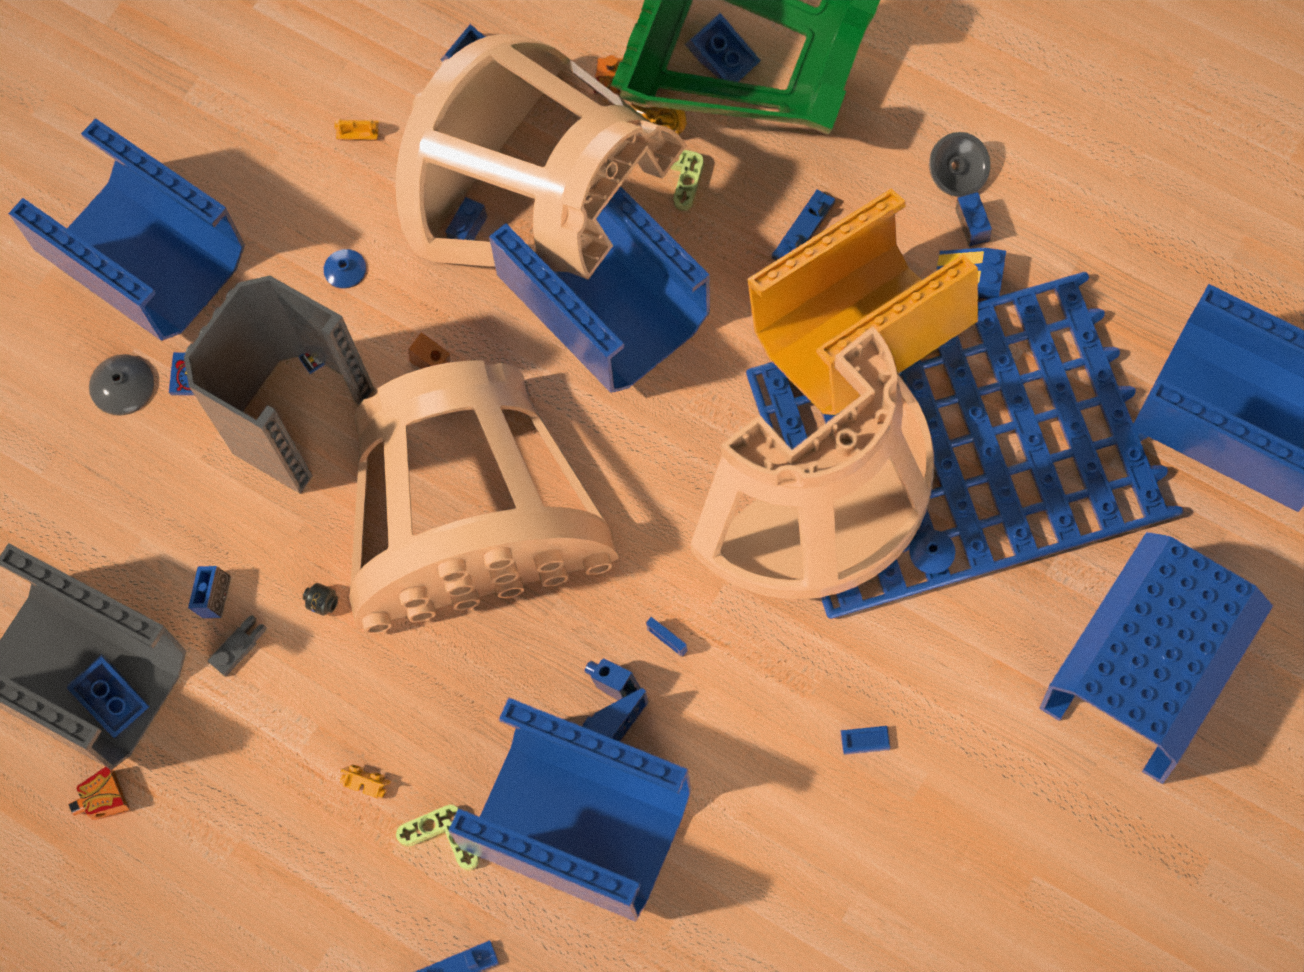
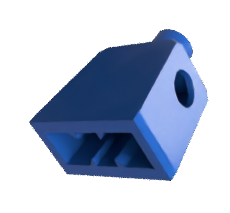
(612, 679)

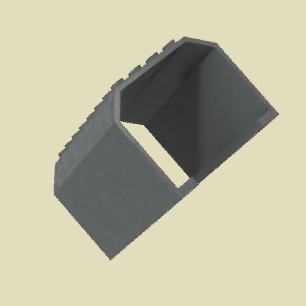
(240, 349)
(58, 637)

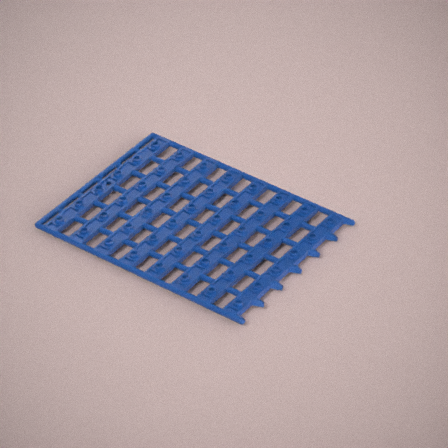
(1025, 423)

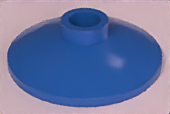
(347, 276)
(930, 561)

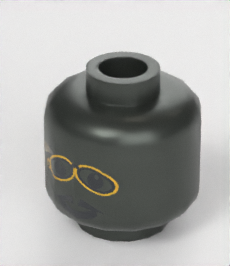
(320, 599)

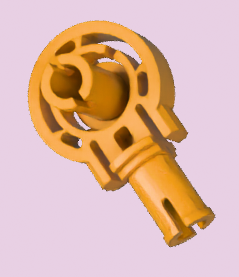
(664, 117)

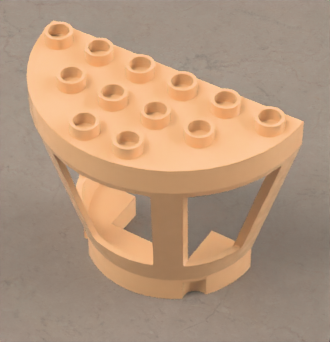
(469, 117)
(832, 504)
(479, 552)

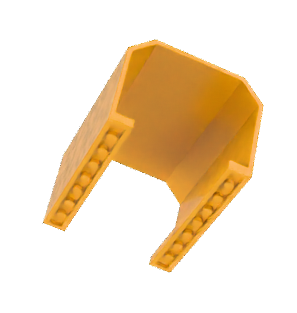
(845, 284)

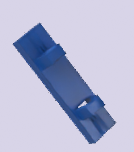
(805, 224)
(471, 960)

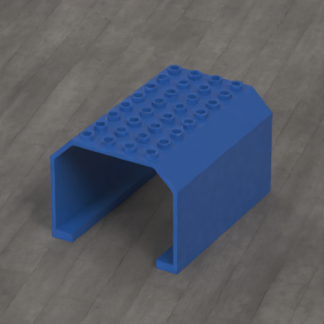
(144, 240)
(630, 310)
(1234, 397)
(1161, 646)
(578, 812)

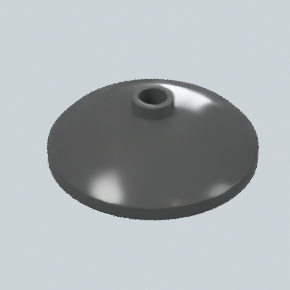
(971, 164)
(127, 393)

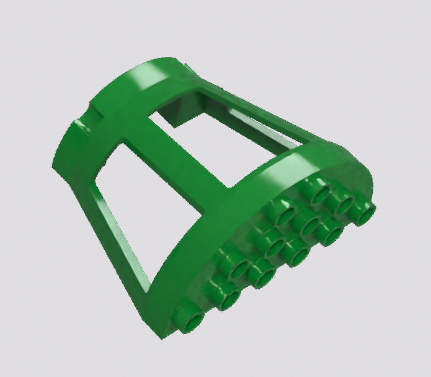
(815, 87)

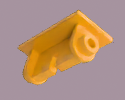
(356, 129)
(356, 777)

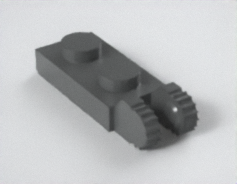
(236, 646)

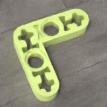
(684, 166)
(415, 838)

